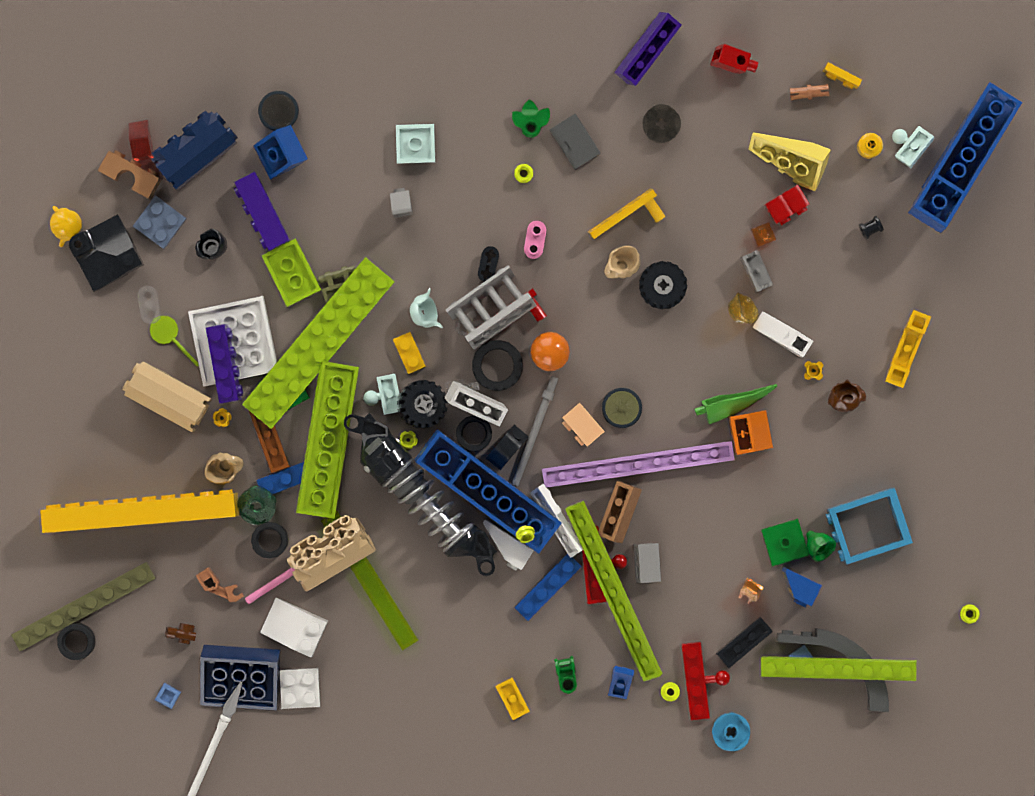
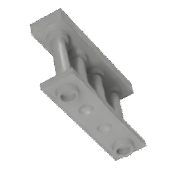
(501, 320)

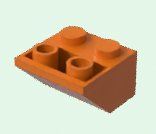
(750, 432)

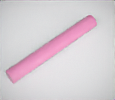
(269, 586)

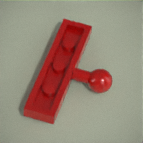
(593, 589)
(697, 681)

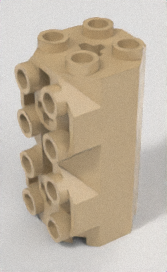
(166, 396)
(324, 557)

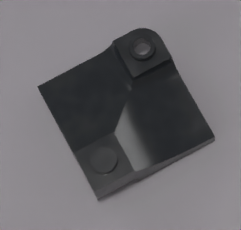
(105, 253)

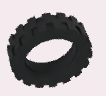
(497, 345)

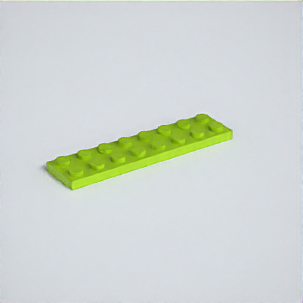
(327, 440)

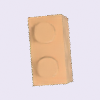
(582, 424)

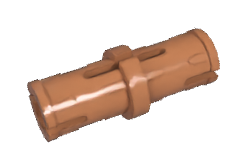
(809, 92)

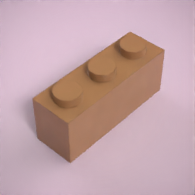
(619, 512)

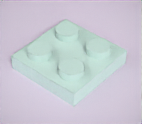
(415, 143)

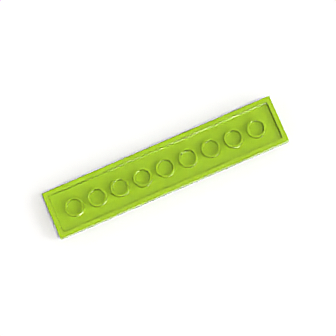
(318, 343)

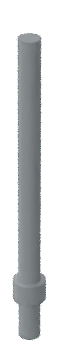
(547, 396)

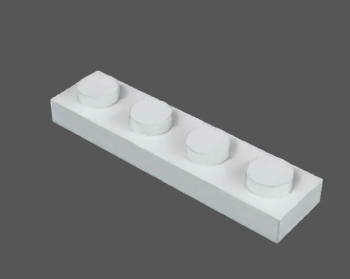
(564, 533)

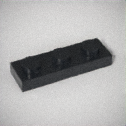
(744, 642)

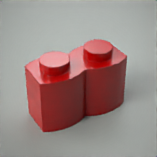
(787, 204)

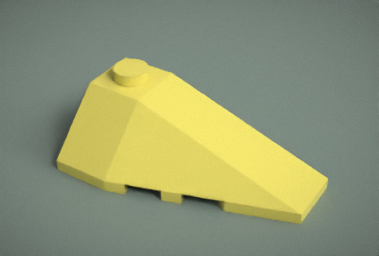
(796, 158)

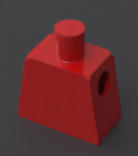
(726, 58)

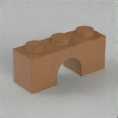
(145, 181)

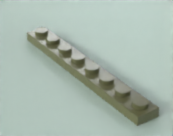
(83, 606)

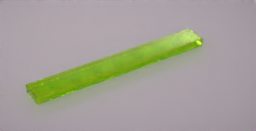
(381, 598)

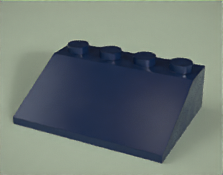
(227, 666)

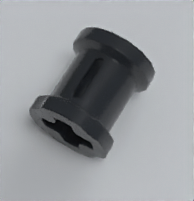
(871, 227)

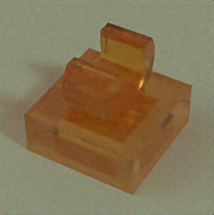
(763, 234)
(751, 590)

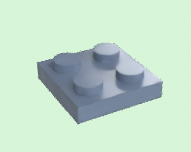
(159, 222)

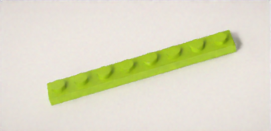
(839, 668)

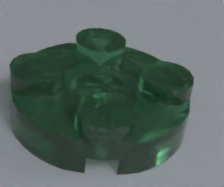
(262, 496)

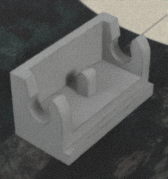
(756, 271)
(647, 562)

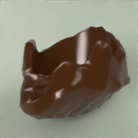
(846, 396)

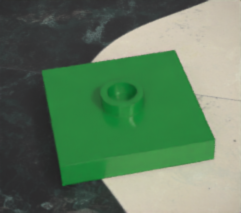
(784, 542)

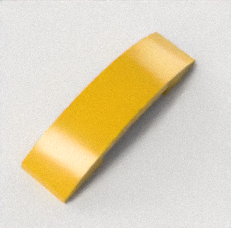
(907, 348)

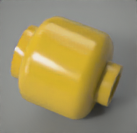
(865, 150)

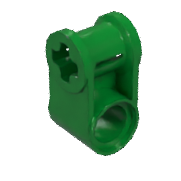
(566, 672)

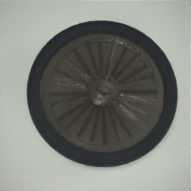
(278, 110)

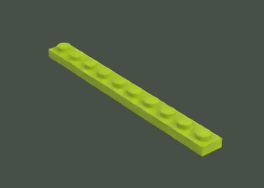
(613, 591)

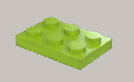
(291, 272)

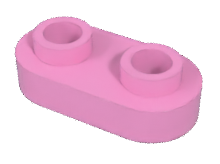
(535, 240)

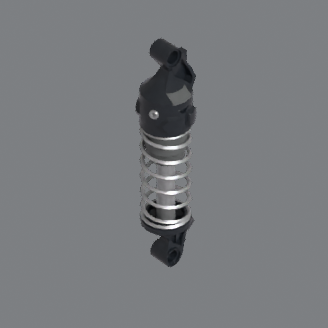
(394, 468)

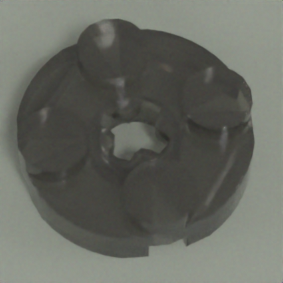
(668, 115)

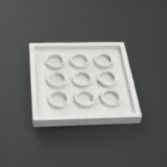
(250, 337)

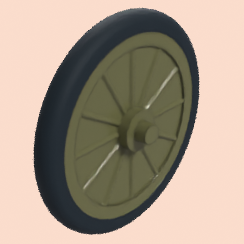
(621, 407)

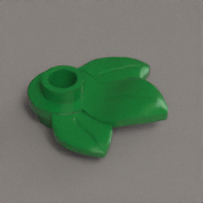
(531, 116)

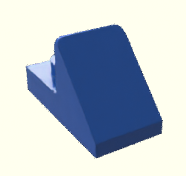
(620, 682)

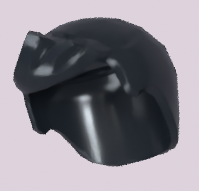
(211, 244)

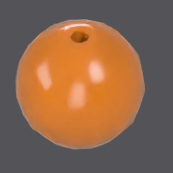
(550, 351)

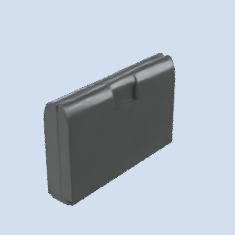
(575, 141)

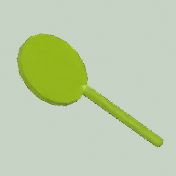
(165, 332)

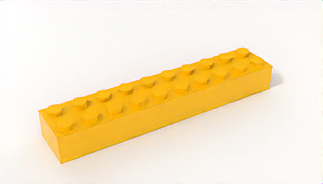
(142, 512)

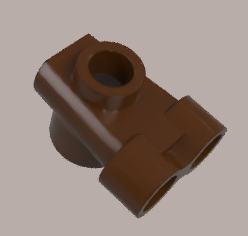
(184, 633)

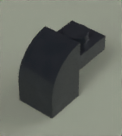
(507, 447)

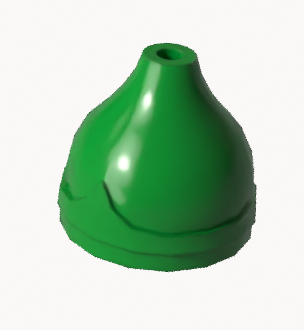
(820, 545)

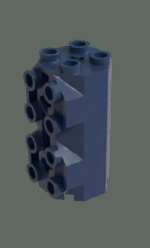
(194, 149)

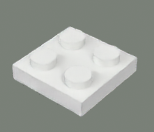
(299, 688)

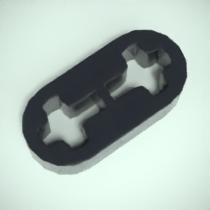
(483, 262)

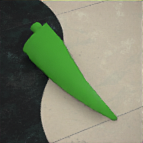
(727, 405)

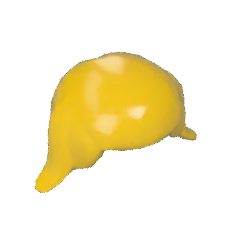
(65, 224)

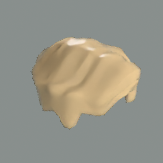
(622, 262)
(222, 468)

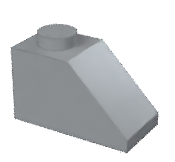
(401, 203)

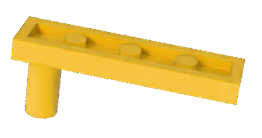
(646, 199)

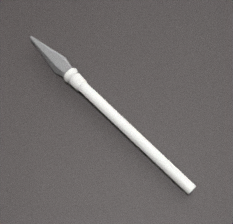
(228, 710)

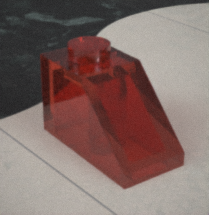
(140, 140)

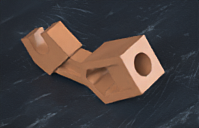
(226, 592)

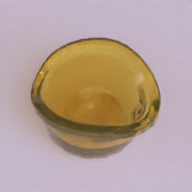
(743, 309)

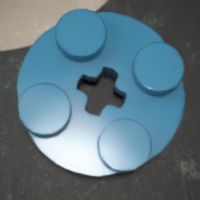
(729, 742)

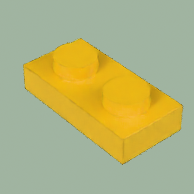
(834, 72)
(409, 352)
(512, 698)

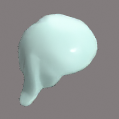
(430, 315)

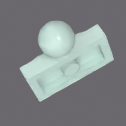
(913, 146)
(387, 394)

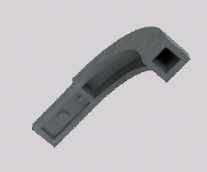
(876, 689)

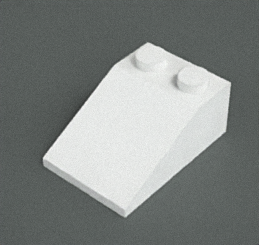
(294, 627)

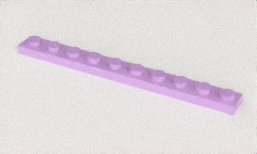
(638, 464)

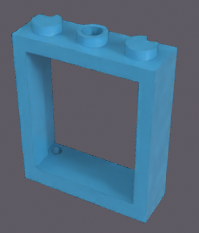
(898, 515)

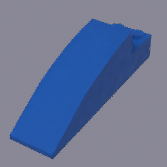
(964, 158)
(486, 489)

